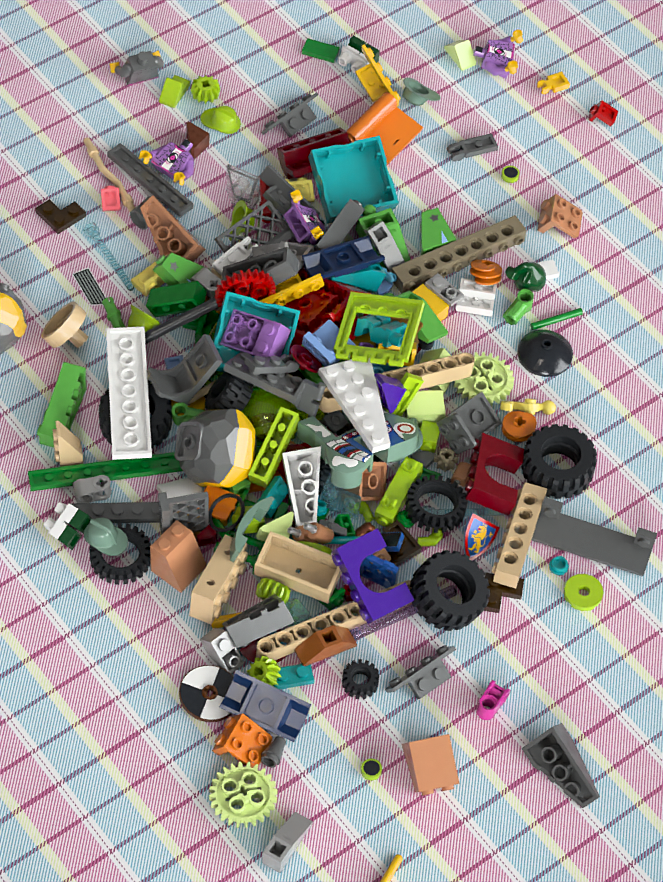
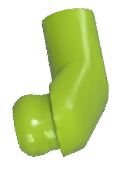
(366, 512)
(432, 540)

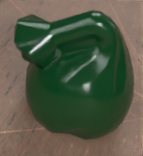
(527, 276)

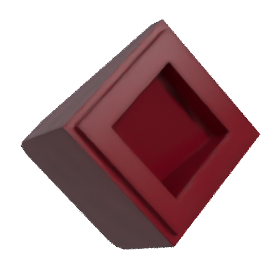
(206, 537)

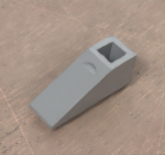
(385, 245)
(285, 842)

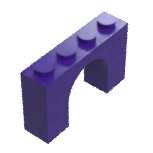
(371, 604)

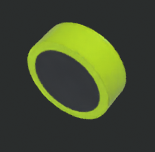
(510, 174)
(371, 769)

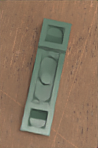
(258, 512)

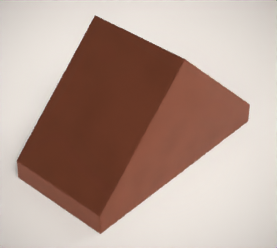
(198, 138)

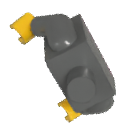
(139, 67)

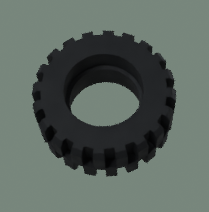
(159, 421)
(565, 442)
(464, 575)

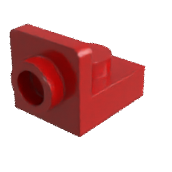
(603, 112)

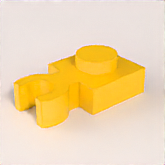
(555, 82)

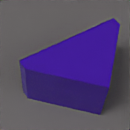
(390, 390)

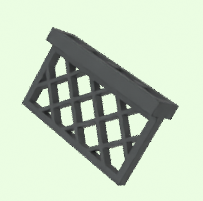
(284, 235)
(170, 506)

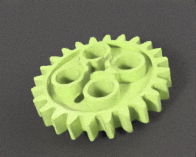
(486, 379)
(250, 810)

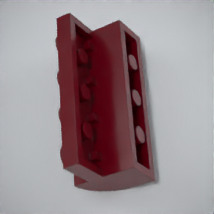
(295, 158)

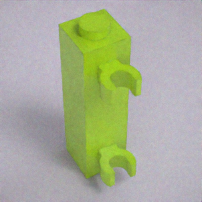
(396, 494)

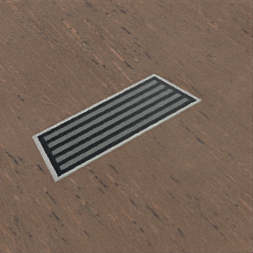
(89, 287)

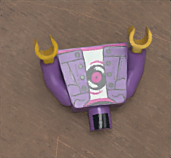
(498, 55)
(172, 160)
(304, 221)

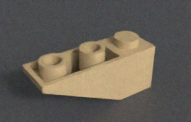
(66, 446)

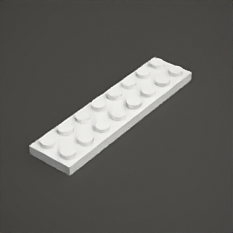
(128, 393)

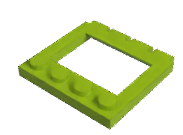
(382, 306)

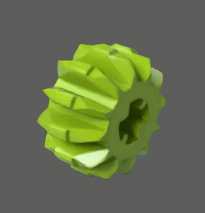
(205, 89)
(269, 587)
(265, 670)

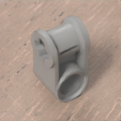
(207, 280)
(91, 490)

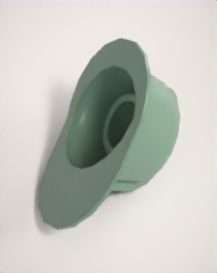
(418, 93)
(105, 537)

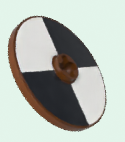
(194, 692)

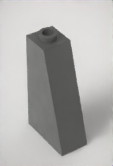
(341, 225)

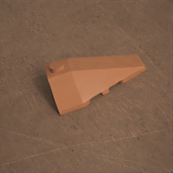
(169, 232)

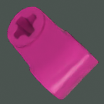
(494, 698)

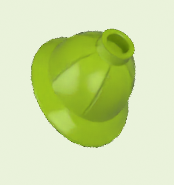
(141, 319)

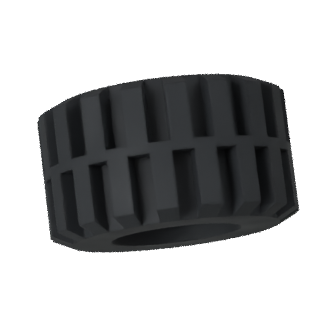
(228, 393)

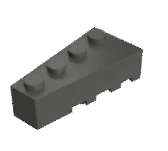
(279, 264)

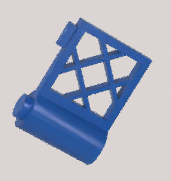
(381, 565)

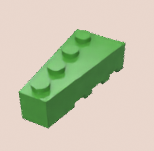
(64, 401)

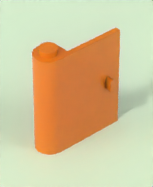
(389, 123)

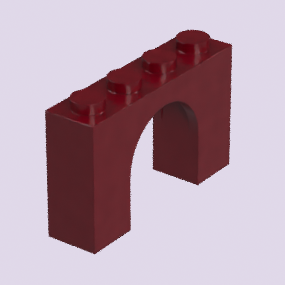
(481, 486)

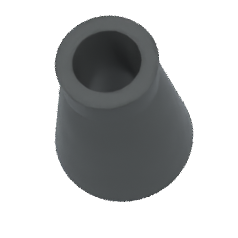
(273, 753)

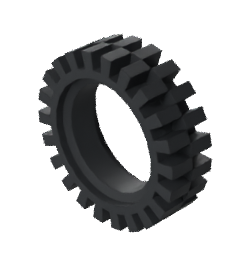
(438, 486)
(129, 572)

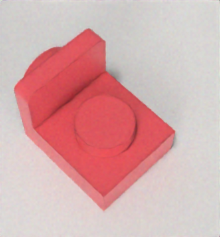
(110, 199)

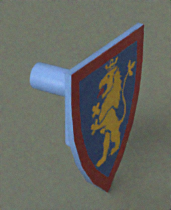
(478, 536)

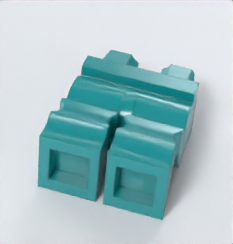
(381, 329)

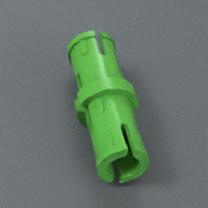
(113, 313)

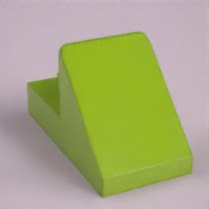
(173, 91)

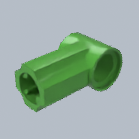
(519, 307)
(183, 408)

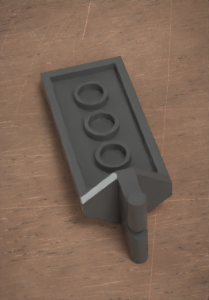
(291, 388)

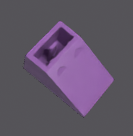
(255, 335)

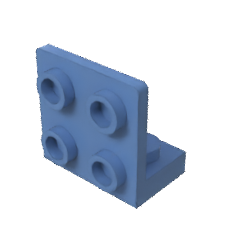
(322, 342)

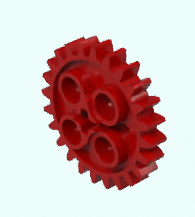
(247, 284)

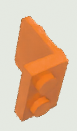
(242, 740)

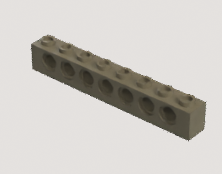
(459, 254)

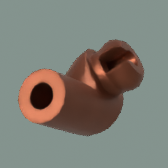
(364, 529)

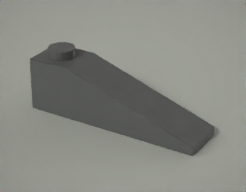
(560, 761)

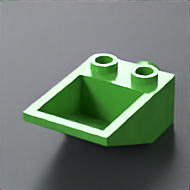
(388, 217)
(432, 326)

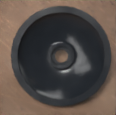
(543, 359)

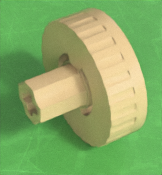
(65, 326)

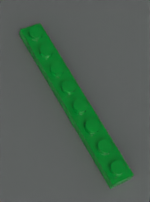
(113, 469)

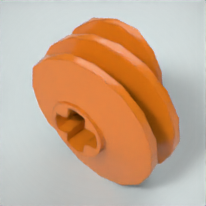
(486, 272)
(518, 426)

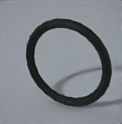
(238, 520)

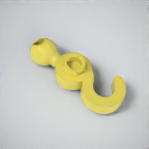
(529, 406)

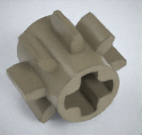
(445, 459)

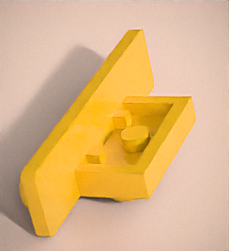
(373, 79)
(294, 289)

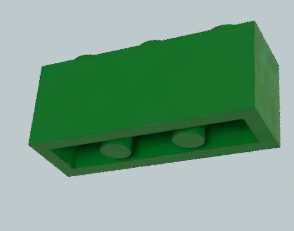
(175, 298)

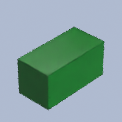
(345, 521)

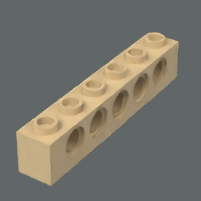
(519, 536)

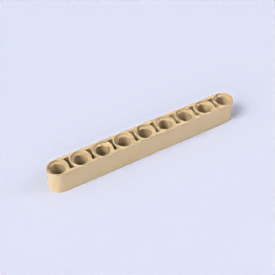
(432, 373)
(308, 627)

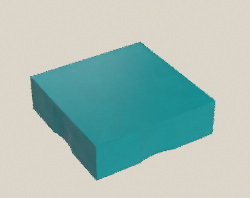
(354, 173)
(273, 312)

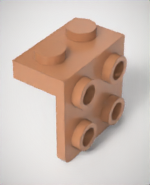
(561, 214)

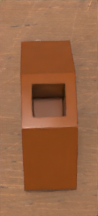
(325, 644)

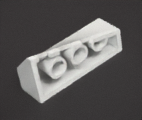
(302, 479)

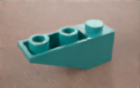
(366, 279)

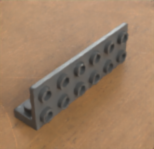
(593, 540)

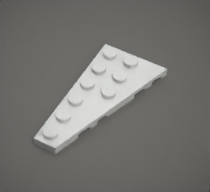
(358, 396)

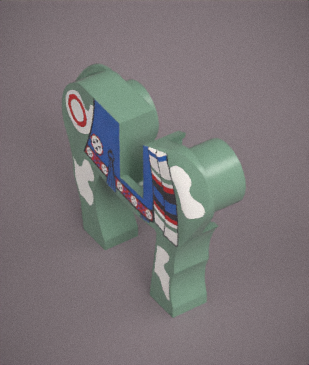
(349, 454)

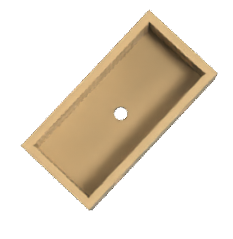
(284, 556)
(216, 582)

